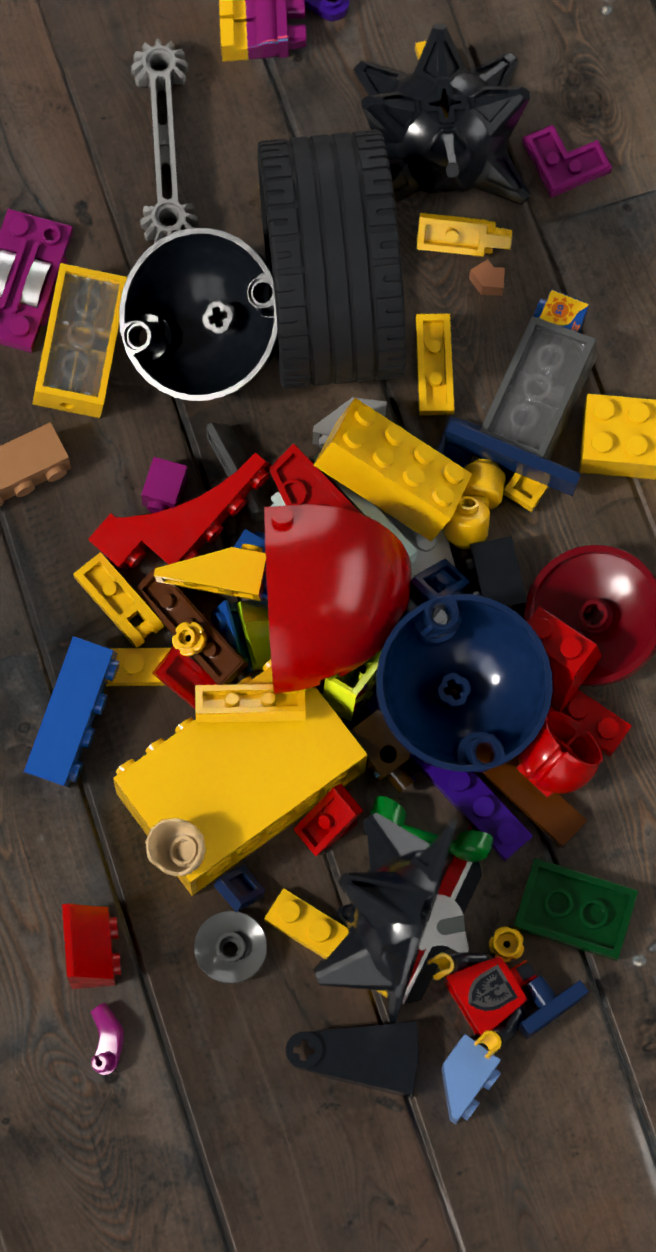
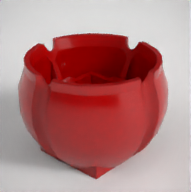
(560, 756)

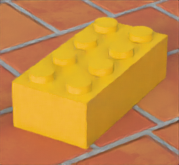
(618, 436)
(393, 469)

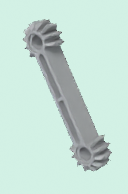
(163, 136)

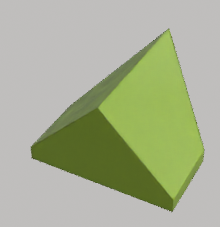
(256, 631)

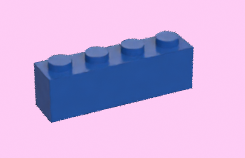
(71, 712)

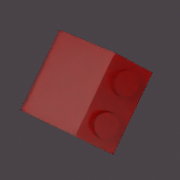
(569, 655)
(89, 946)

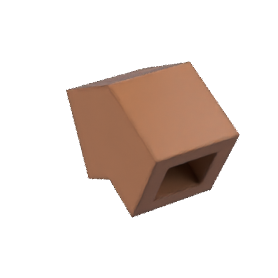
(488, 279)

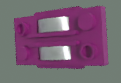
(28, 275)

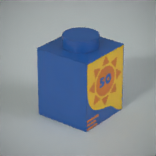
(562, 310)

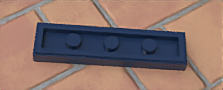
(512, 457)

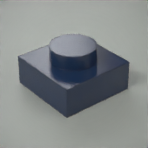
(240, 888)

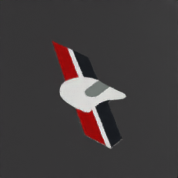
(445, 924)

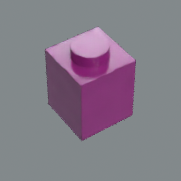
(164, 485)

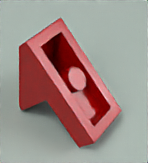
(329, 820)

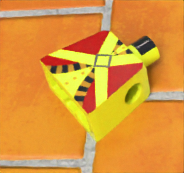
(352, 691)

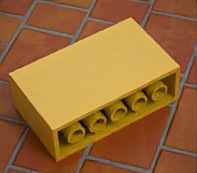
(240, 779)

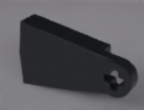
(363, 1056)

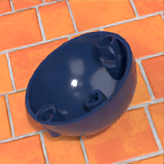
(490, 661)

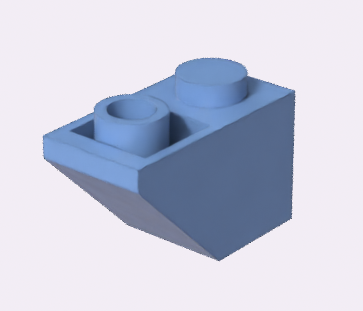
(465, 1075)

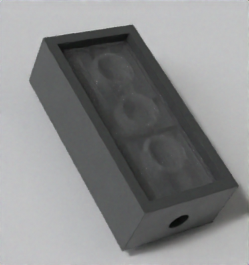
(541, 387)

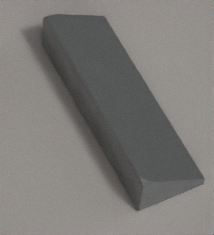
(232, 458)

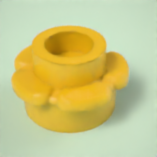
(197, 641)
(508, 934)

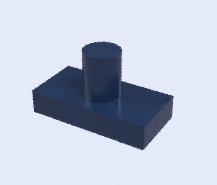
(549, 1004)

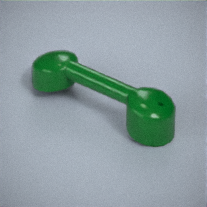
(468, 846)

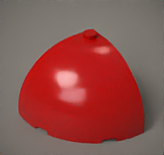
(330, 591)

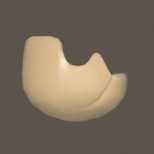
(175, 847)

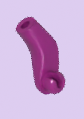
(110, 1040)

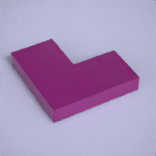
(564, 169)

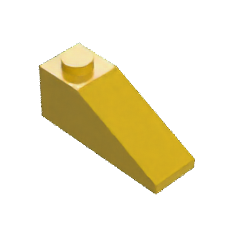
(226, 572)

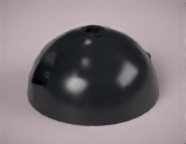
(187, 288)

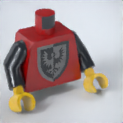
(486, 994)

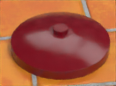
(605, 599)

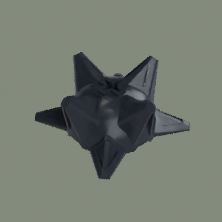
(455, 151)
(387, 910)

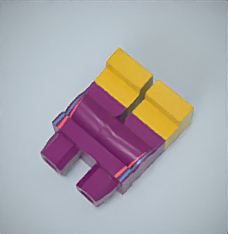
(260, 28)

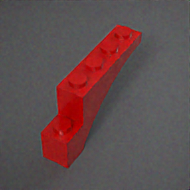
(181, 530)

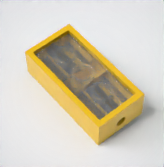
(79, 341)

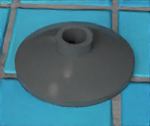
(225, 929)

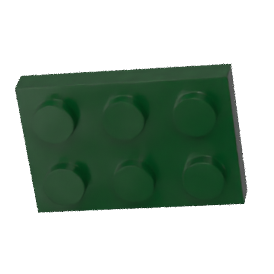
(575, 909)

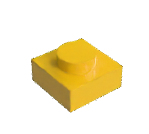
(525, 491)

